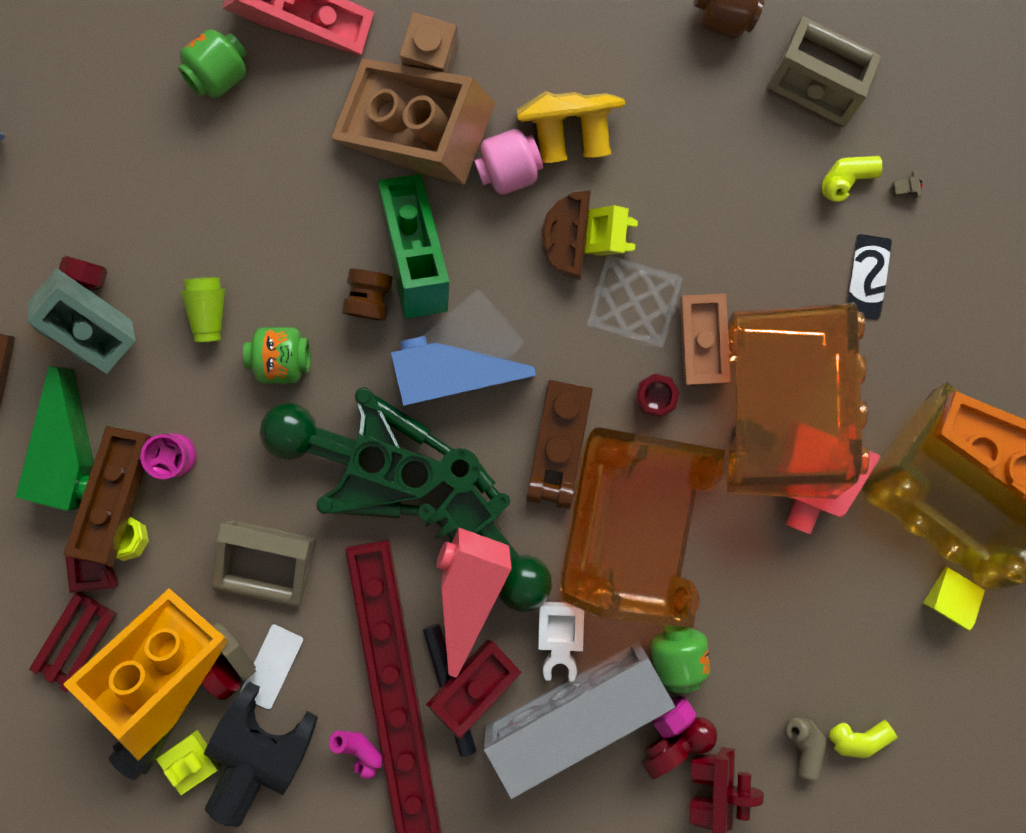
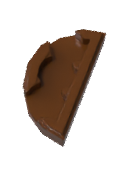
(565, 233)

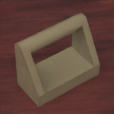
(819, 84)
(267, 540)

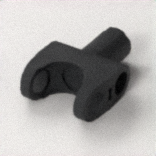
(252, 758)

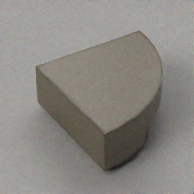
(236, 655)

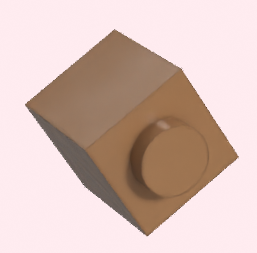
(429, 43)

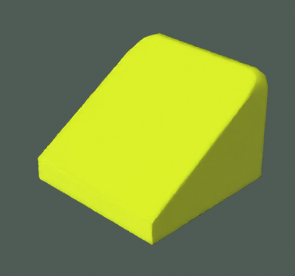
(955, 598)

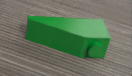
(414, 246)
(59, 446)

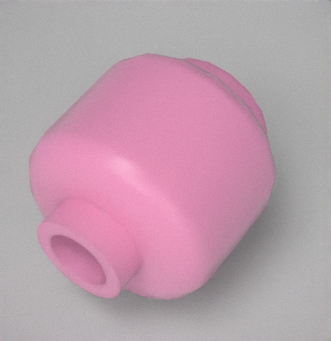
(509, 161)

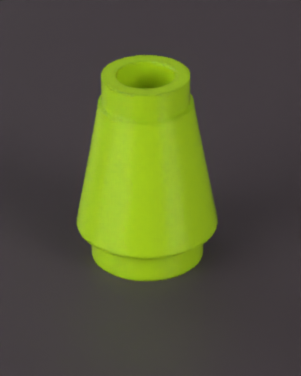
(204, 307)

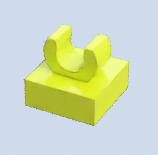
(608, 231)
(186, 763)

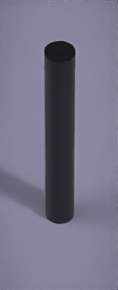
(438, 655)

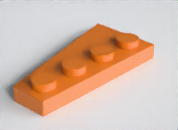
(987, 439)

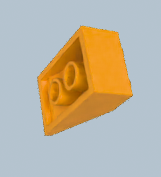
(148, 672)

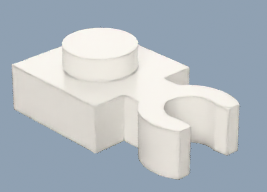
(561, 632)

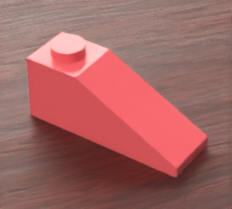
(326, 22)
(470, 583)

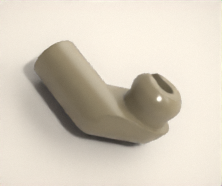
(810, 742)

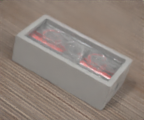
(575, 719)

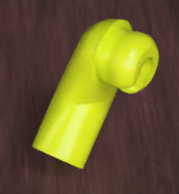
(846, 172)
(861, 744)

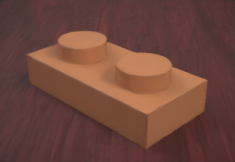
(705, 339)

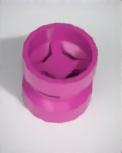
(160, 459)

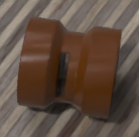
(367, 294)

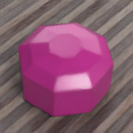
(677, 719)

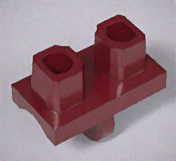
(717, 812)

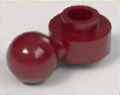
(666, 754)

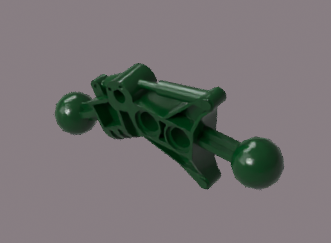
(291, 432)

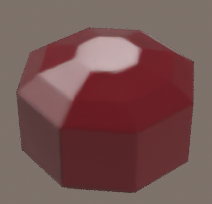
(85, 273)
(657, 395)

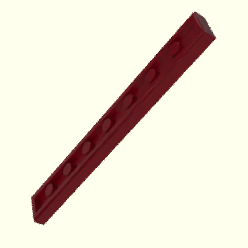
(393, 687)

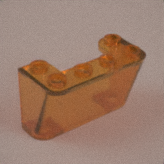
(798, 401)

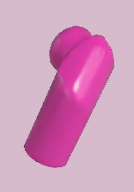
(358, 745)

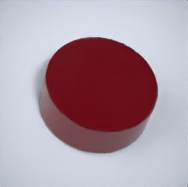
(221, 679)

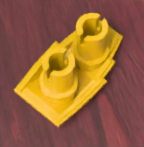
(549, 111)

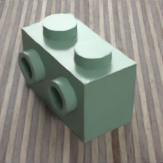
(80, 321)

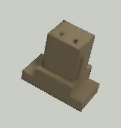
(908, 186)

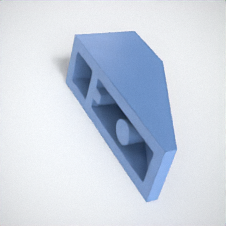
(444, 370)

